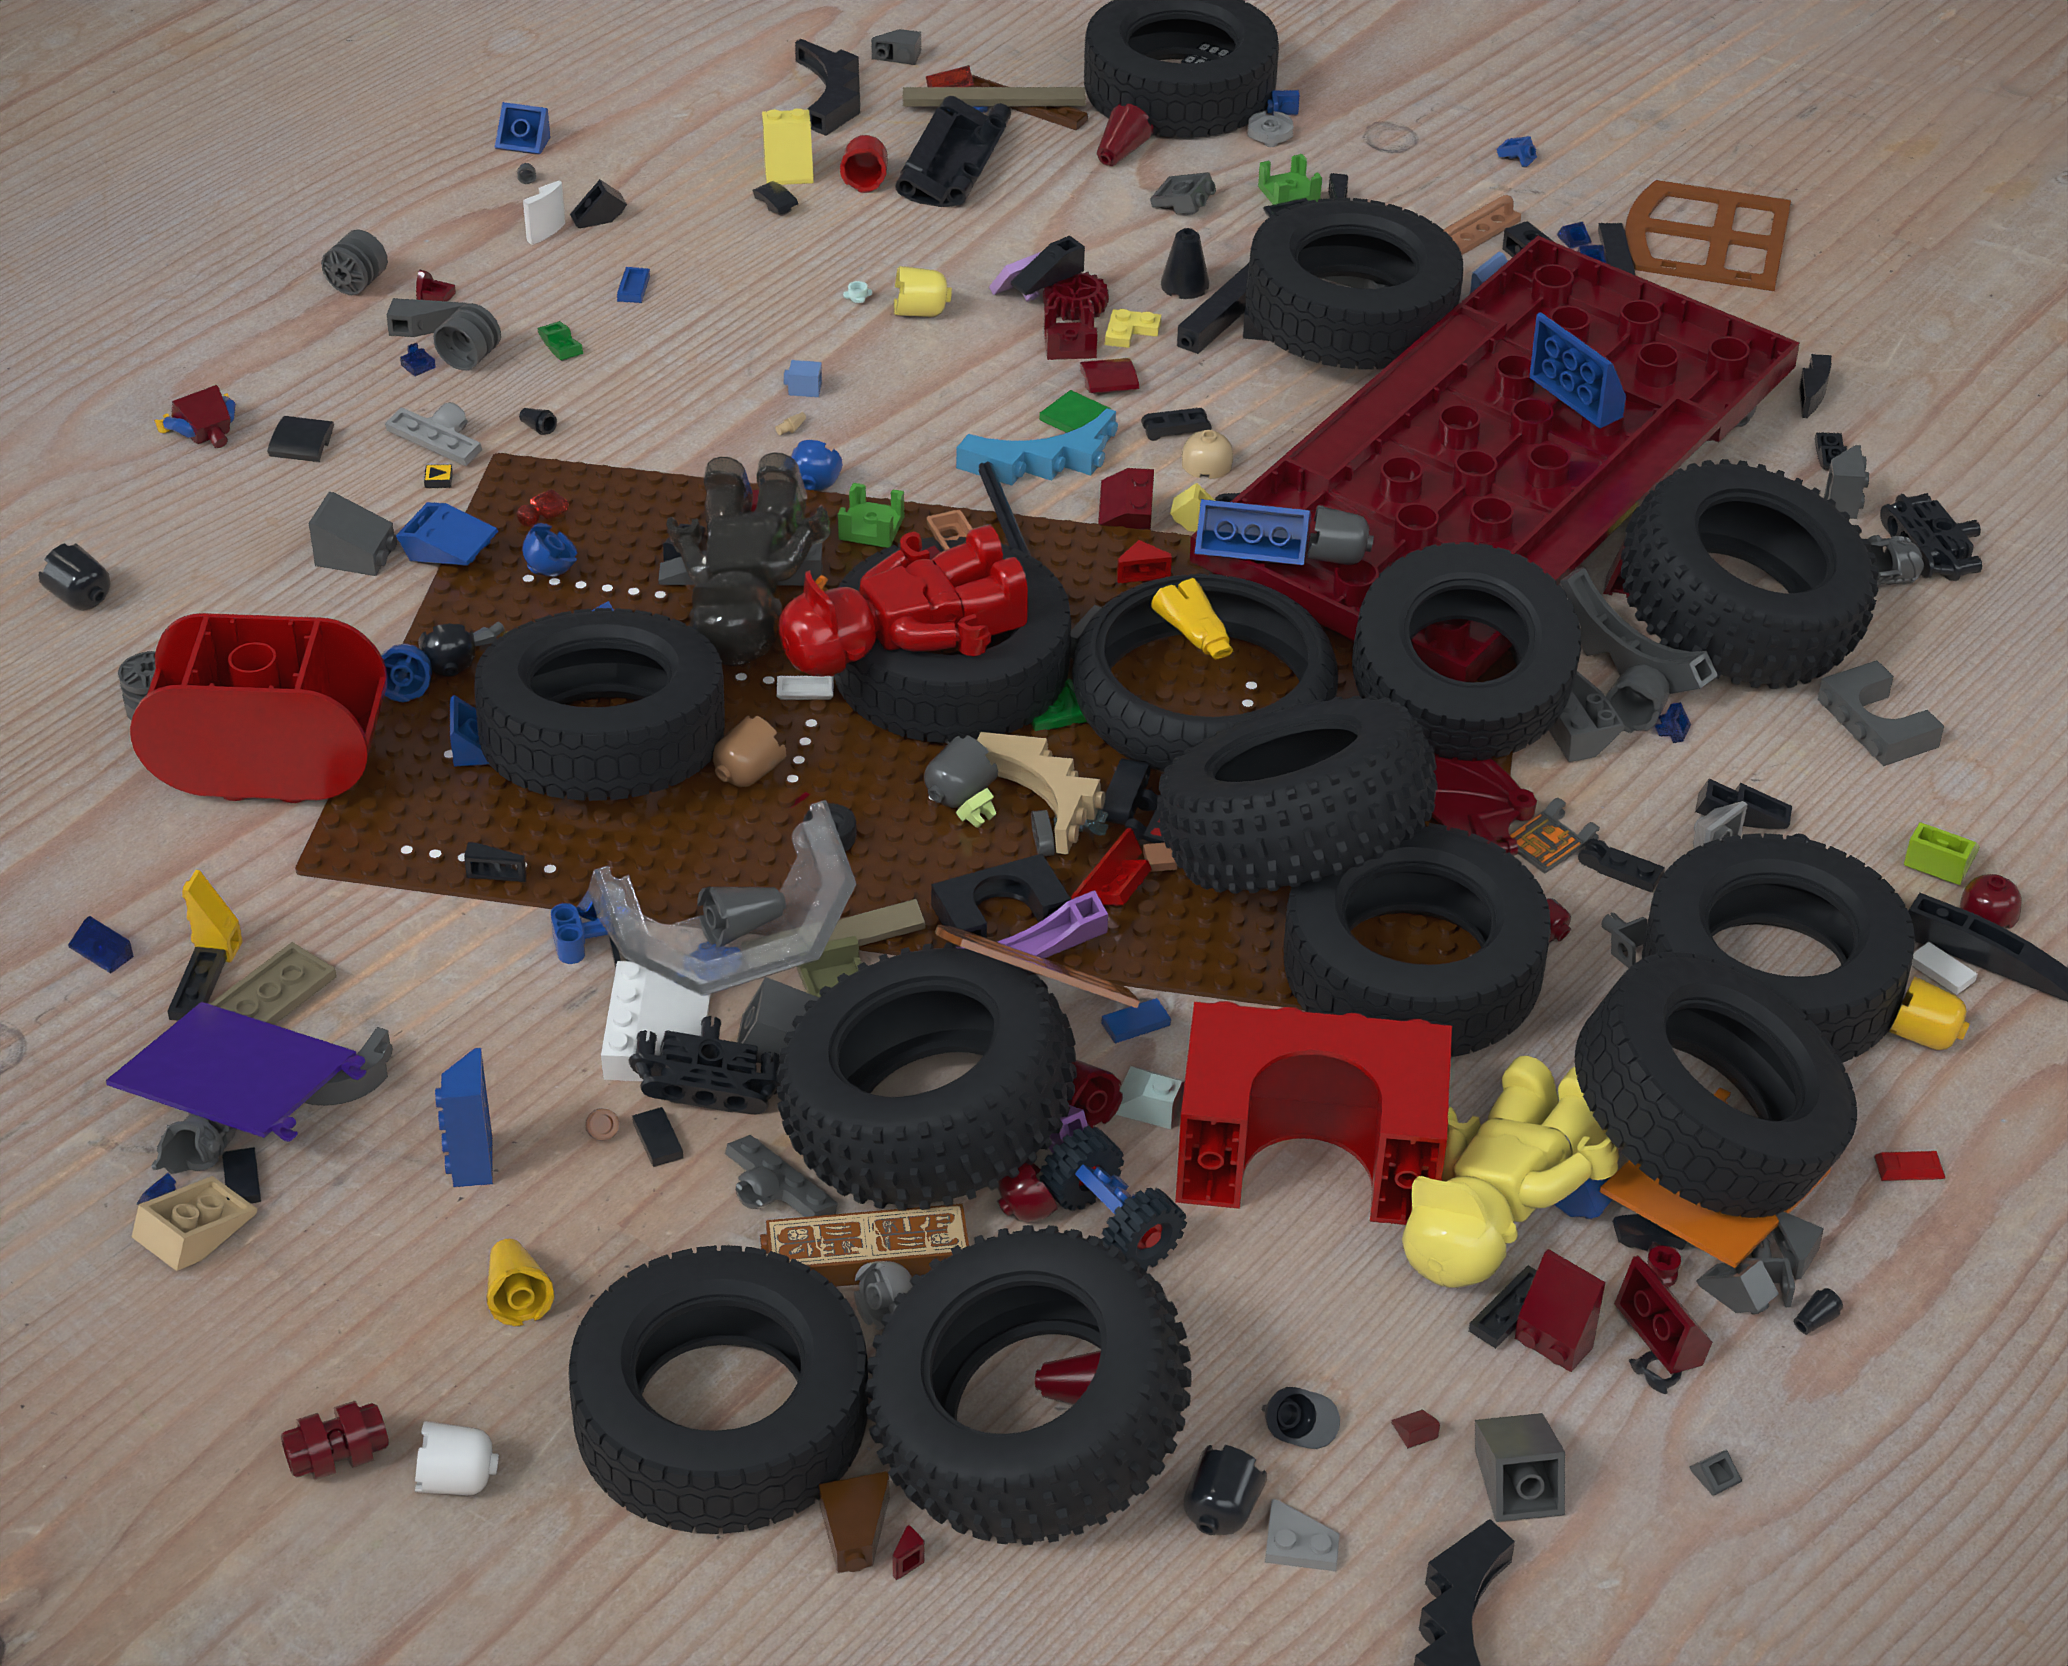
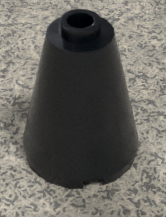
(1185, 267)

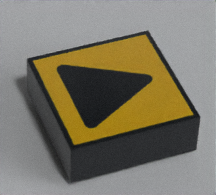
(438, 476)

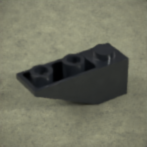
(1055, 263)

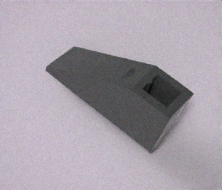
(418, 317)

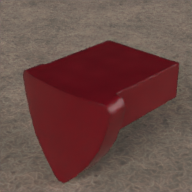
(431, 289)

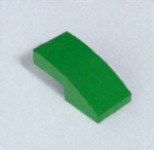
(559, 340)

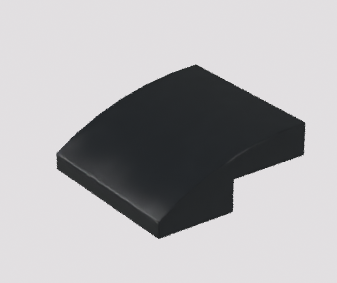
(300, 438)

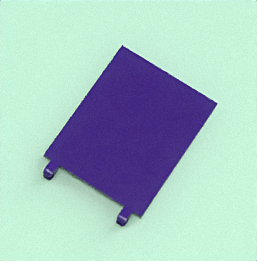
(235, 1070)

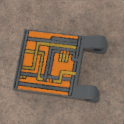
(1549, 842)

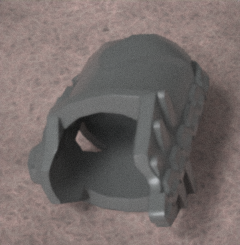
(1899, 562)
(192, 1144)

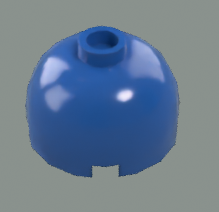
(817, 464)
(548, 552)
(407, 672)

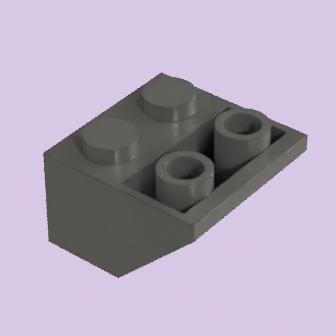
(1847, 481)

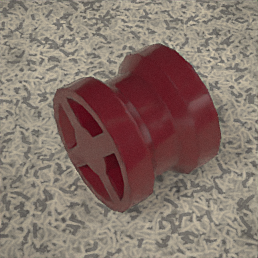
(1665, 1263)

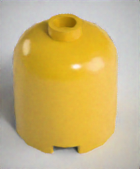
(1930, 1016)

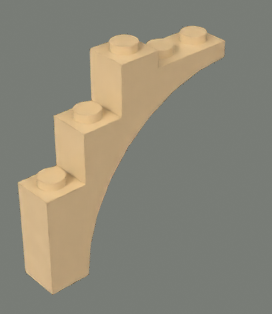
(1052, 778)

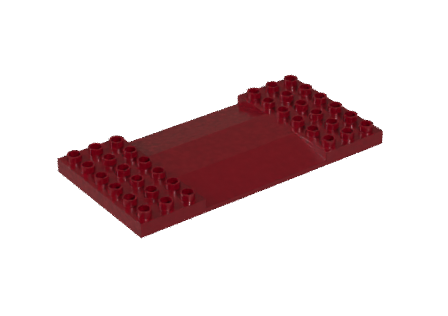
(1480, 453)

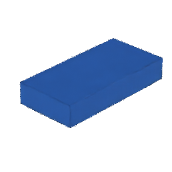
(633, 285)
(1136, 1021)

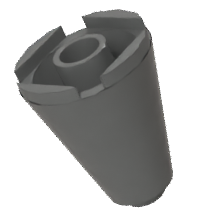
(737, 911)

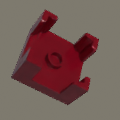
(1070, 339)

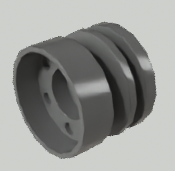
(354, 262)
(467, 336)
(135, 679)

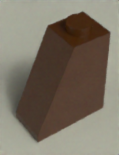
(854, 1518)

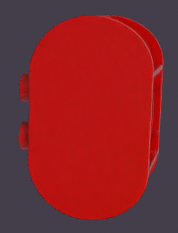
(260, 707)

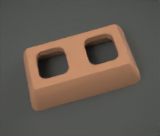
(946, 521)

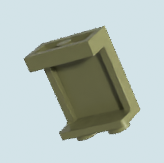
(837, 958)

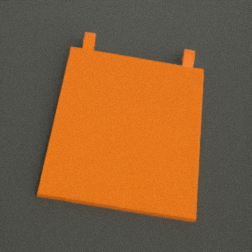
(1716, 1233)

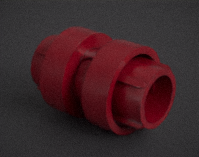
(318, 1444)

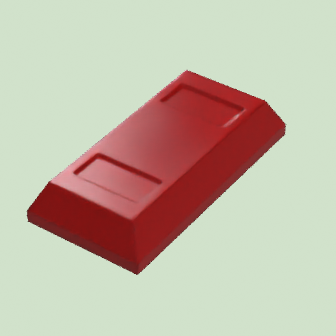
(1909, 1165)

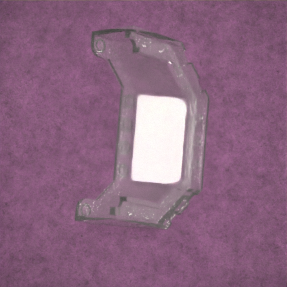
(681, 953)

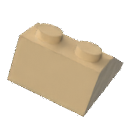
(190, 1221)

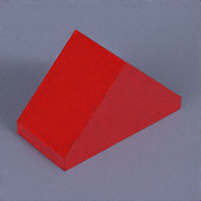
(1143, 563)

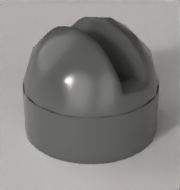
(527, 176)

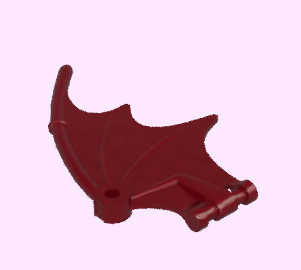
(1480, 799)

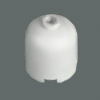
(454, 1460)

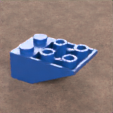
(444, 535)

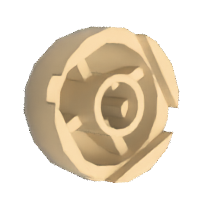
(1207, 454)

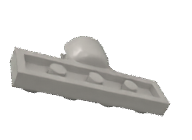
(438, 432)

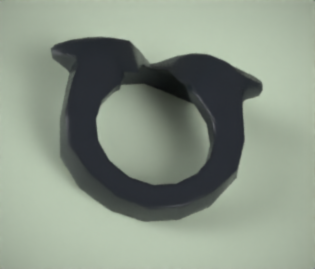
(1656, 1382)

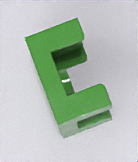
(1289, 185)
(869, 521)

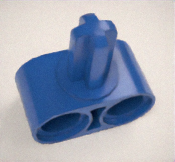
(570, 932)

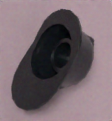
(1302, 1418)

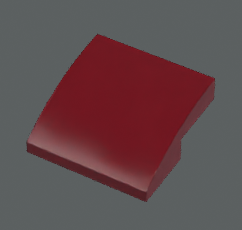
(1109, 375)

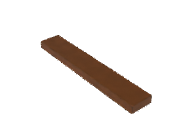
(1059, 115)

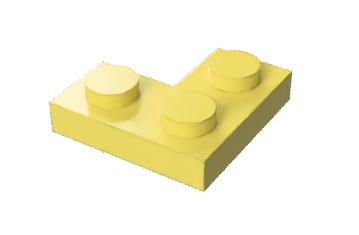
(1126, 323)

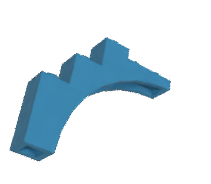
(1075, 450)

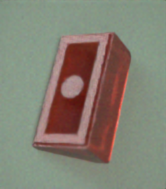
(952, 78)

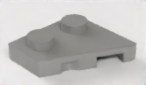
(1299, 1540)

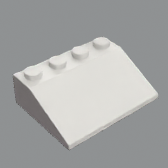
(649, 1003)

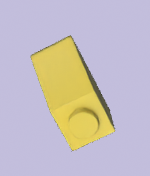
(1187, 507)

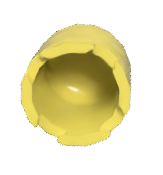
(920, 292)

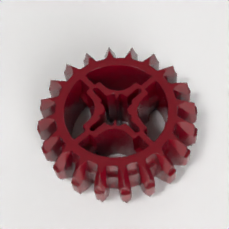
(1073, 293)

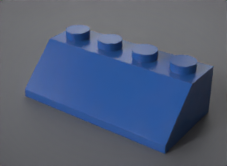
(1253, 532)
(466, 1122)

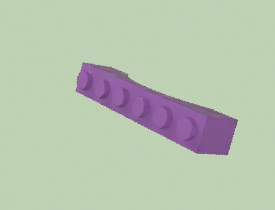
(1067, 927)

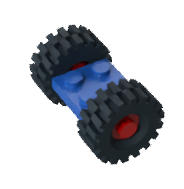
(1089, 1168)

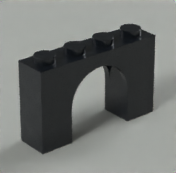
(1024, 879)

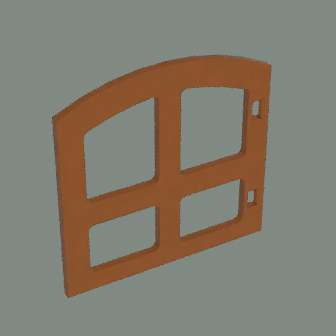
(1719, 235)
(1038, 965)

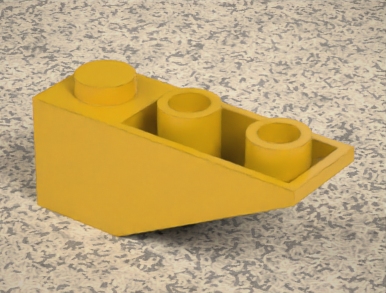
(210, 918)

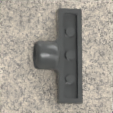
(773, 1179)

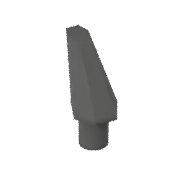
(488, 635)

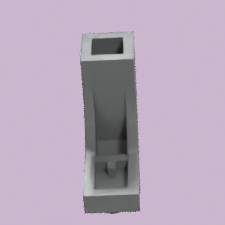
(346, 1089)

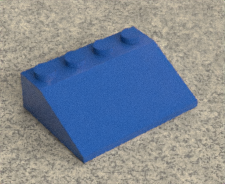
(1576, 373)

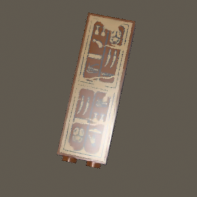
(845, 1242)

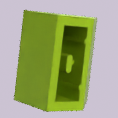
(1940, 853)

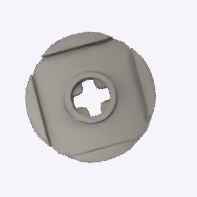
(1270, 128)

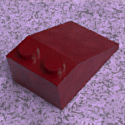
(1561, 1311)

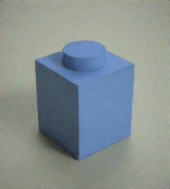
(804, 378)

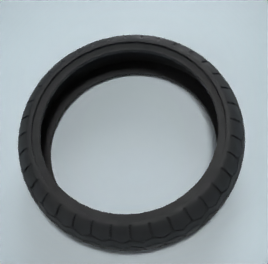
(1248, 613)

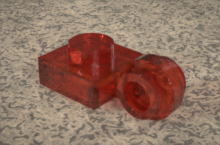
(545, 504)

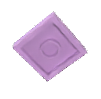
(1008, 273)

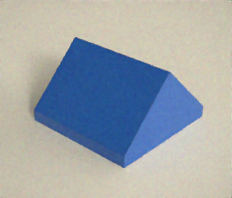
(523, 128)
(464, 734)

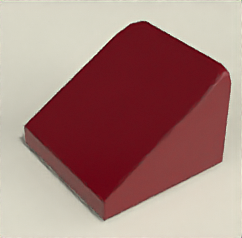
(1416, 1428)
(908, 1553)

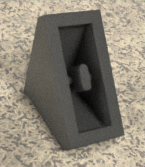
(1797, 1241)

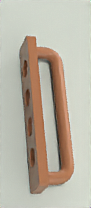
(1483, 219)

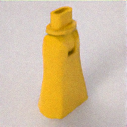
(1193, 616)

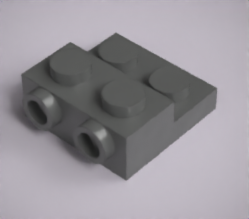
(1184, 192)

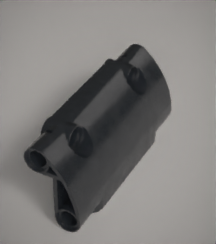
(951, 153)

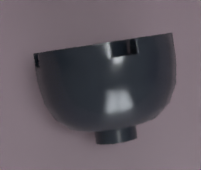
(448, 648)

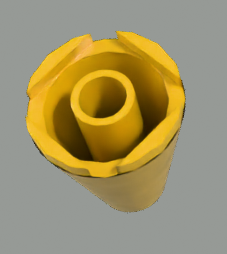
(516, 1285)

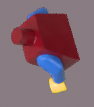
(201, 417)

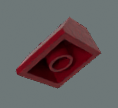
(1127, 499)

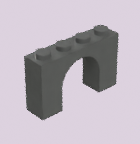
(1884, 738)

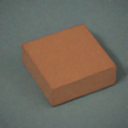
(1159, 857)

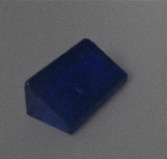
(101, 945)

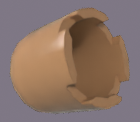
(747, 752)

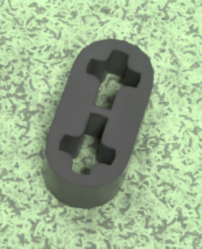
(1042, 833)

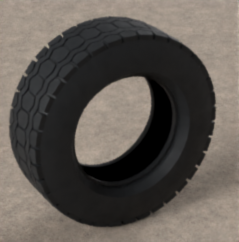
(1182, 98)
(1359, 241)
(959, 692)
(599, 749)
(1438, 877)
(1805, 892)
(1681, 1127)
(722, 1474)

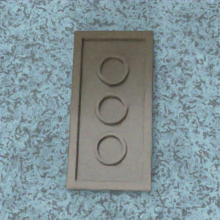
(278, 985)

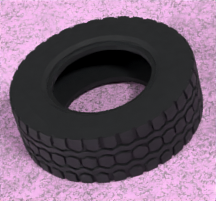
(1482, 587)

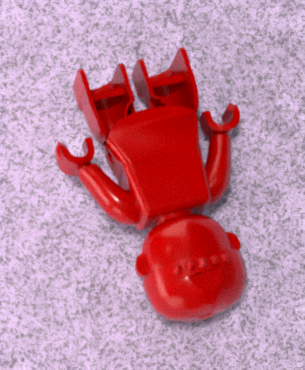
(909, 605)

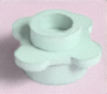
(857, 292)

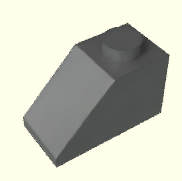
(1740, 1288)

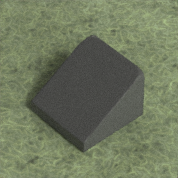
(1716, 1472)

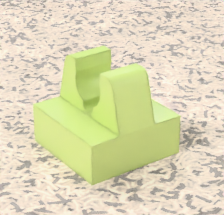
(974, 806)

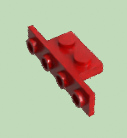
(1117, 872)

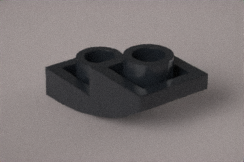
(776, 197)
(1828, 447)
(1640, 1233)

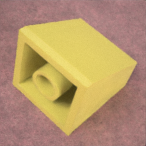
(787, 146)

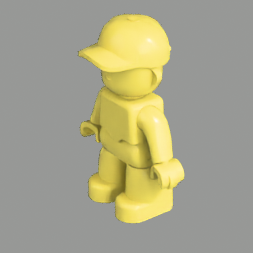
(1503, 1174)

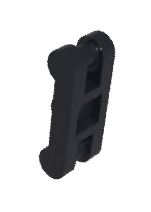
(1175, 422)

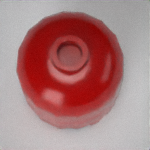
(864, 163)

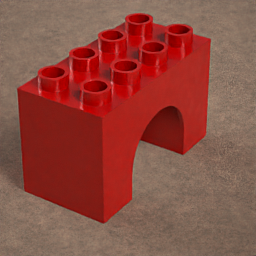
(1318, 1077)

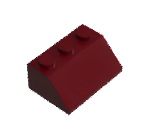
(1661, 1319)

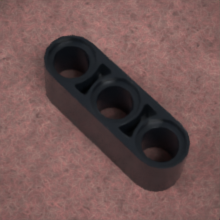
(1125, 790)

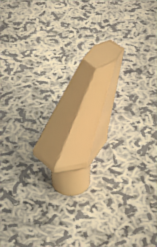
(791, 424)

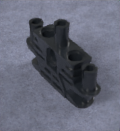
(1940, 539)
(705, 1070)

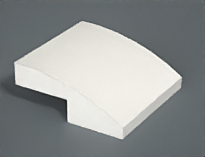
(544, 213)

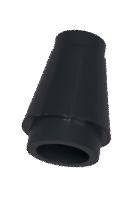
(539, 420)
(1819, 1310)

